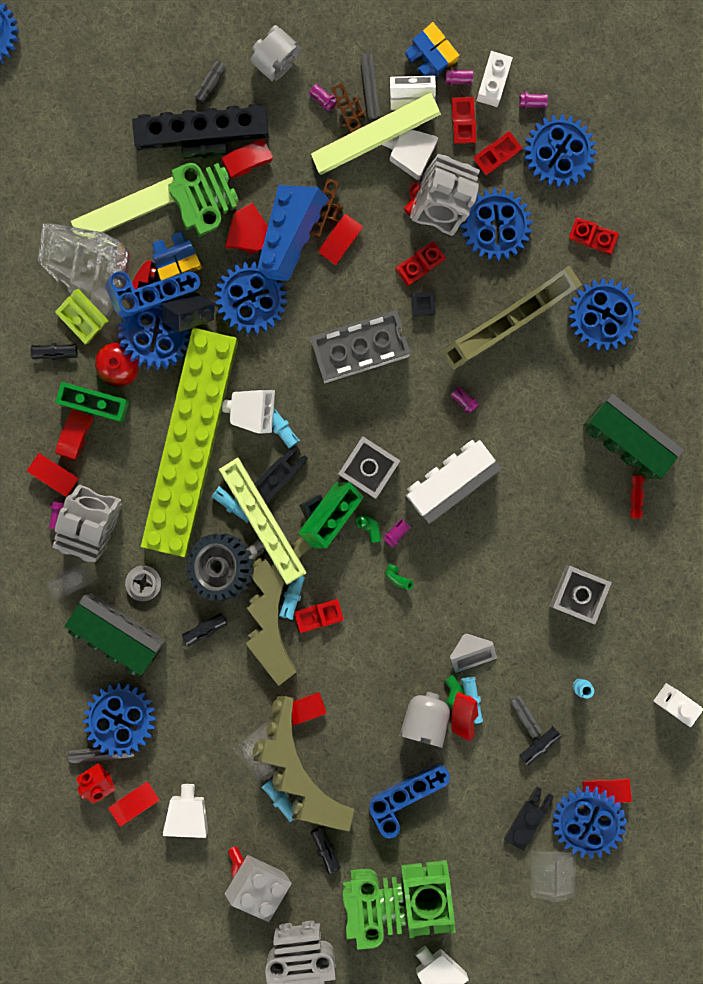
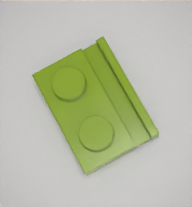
(81, 316)

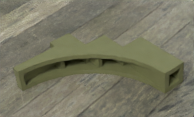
(512, 318)
(267, 643)
(291, 778)

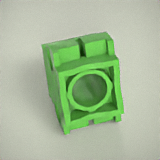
(202, 196)
(371, 908)
(435, 913)

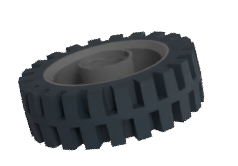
(205, 571)

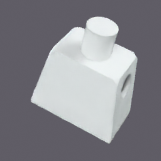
(412, 151)
(251, 410)
(678, 705)
(186, 815)
(439, 968)

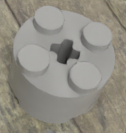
(275, 53)

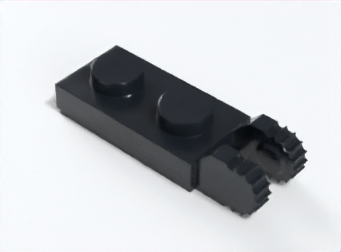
(278, 475)
(528, 820)

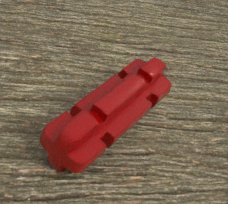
(637, 496)

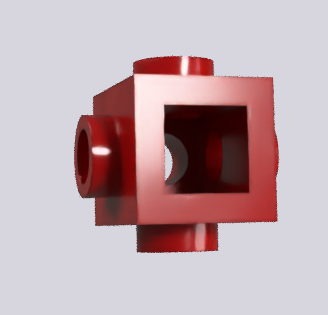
(95, 784)

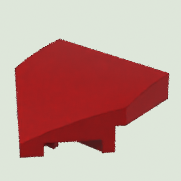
(247, 230)

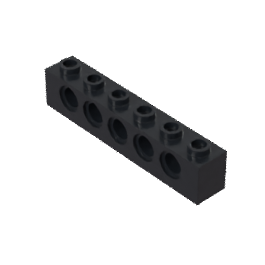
(212, 133)

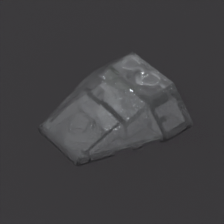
(83, 261)

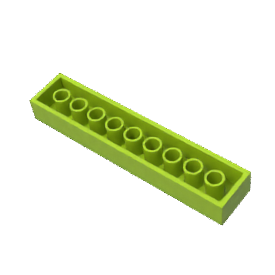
(189, 442)

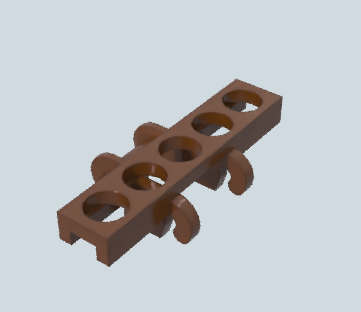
(349, 120)
(330, 204)

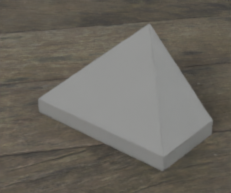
(472, 652)

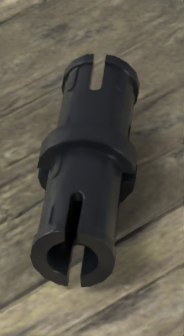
(204, 149)
(54, 351)
(204, 629)
(540, 745)
(325, 850)

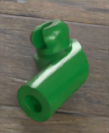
(370, 525)
(399, 581)
(454, 688)

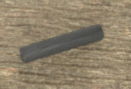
(370, 87)
(94, 754)

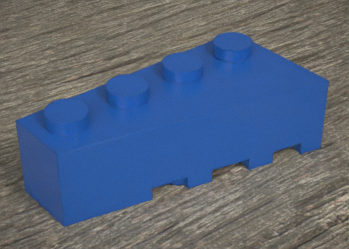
(289, 229)

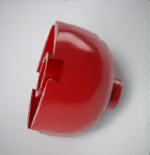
(114, 366)

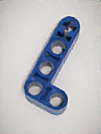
(155, 291)
(411, 796)

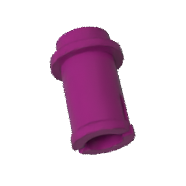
(458, 76)
(322, 97)
(533, 100)
(465, 400)
(56, 507)
(396, 533)

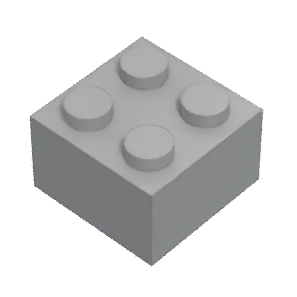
(369, 467)
(580, 594)
(258, 888)

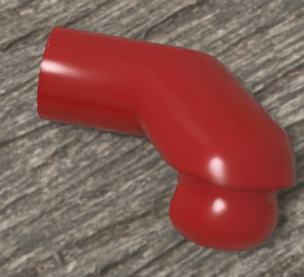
(414, 188)
(236, 858)

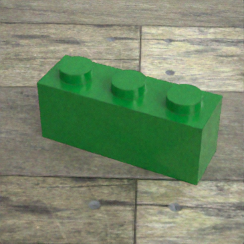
(92, 402)
(331, 515)

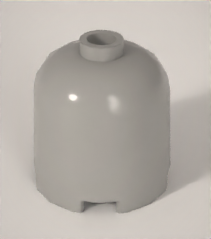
(426, 719)

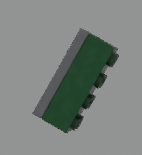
(632, 437)
(114, 634)

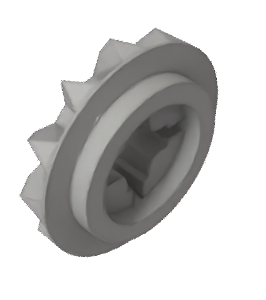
(133, 588)

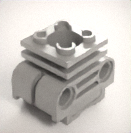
(445, 194)
(86, 523)
(299, 956)

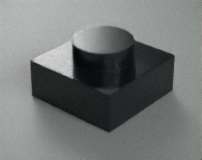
(423, 303)
(310, 505)

